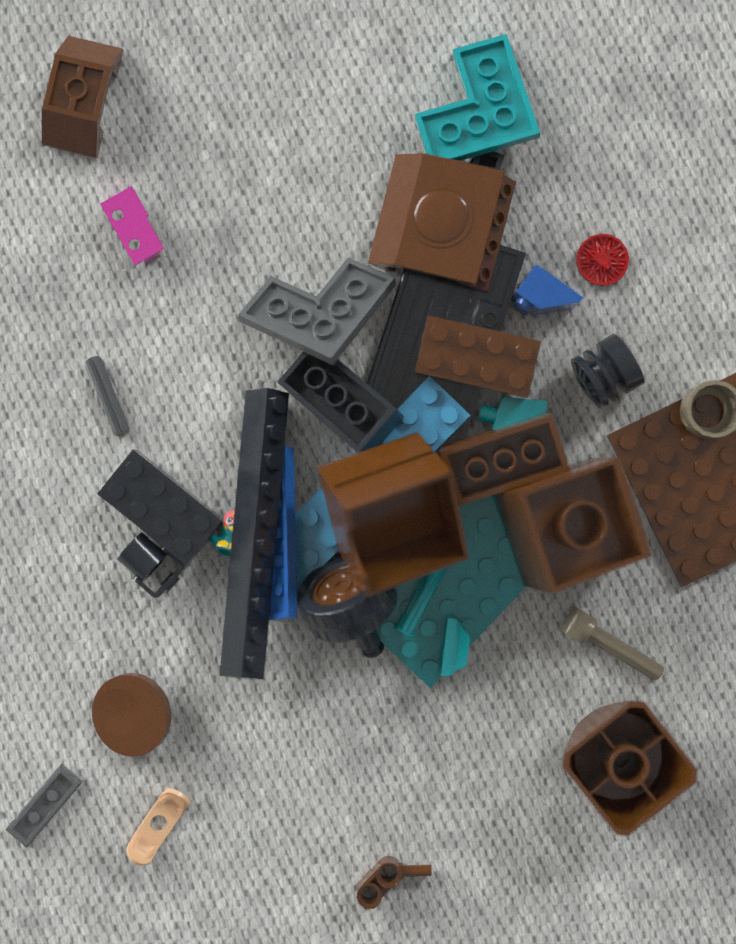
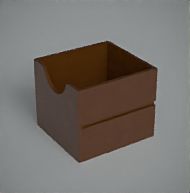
(394, 513)
(573, 525)

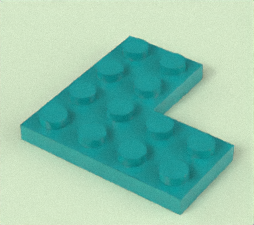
(495, 108)

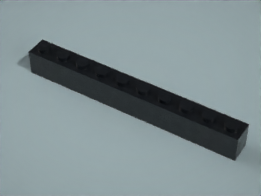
(254, 534)

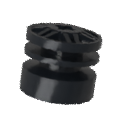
(612, 368)

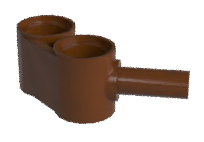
(383, 884)

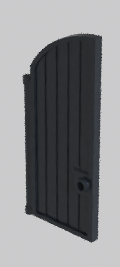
(430, 295)

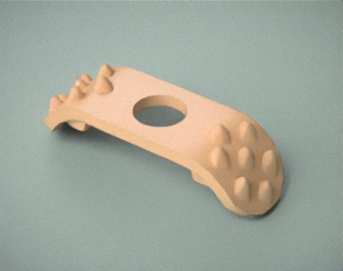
(148, 840)

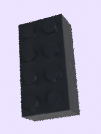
(341, 401)
(160, 506)

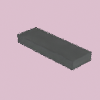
(44, 805)

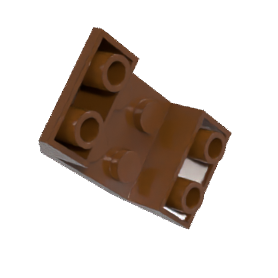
(78, 95)

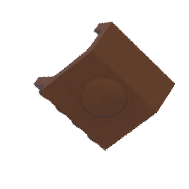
(442, 219)

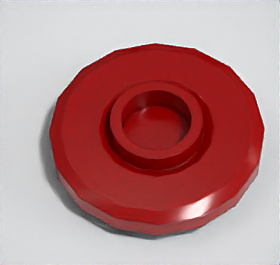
(602, 259)

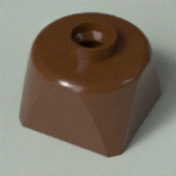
(646, 783)

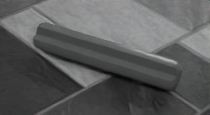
(107, 395)

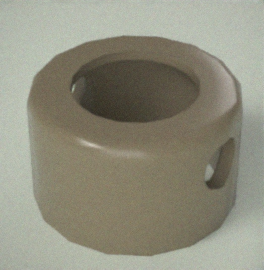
(726, 394)

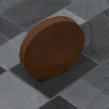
(131, 714)

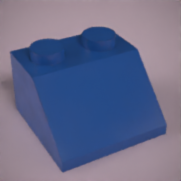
(544, 294)

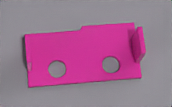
(133, 225)

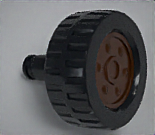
(340, 610)

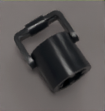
(143, 558)

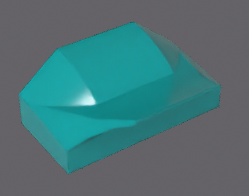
(455, 647)

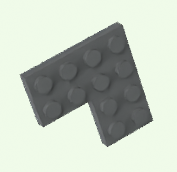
(323, 322)

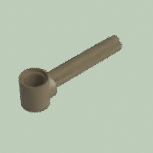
(583, 627)

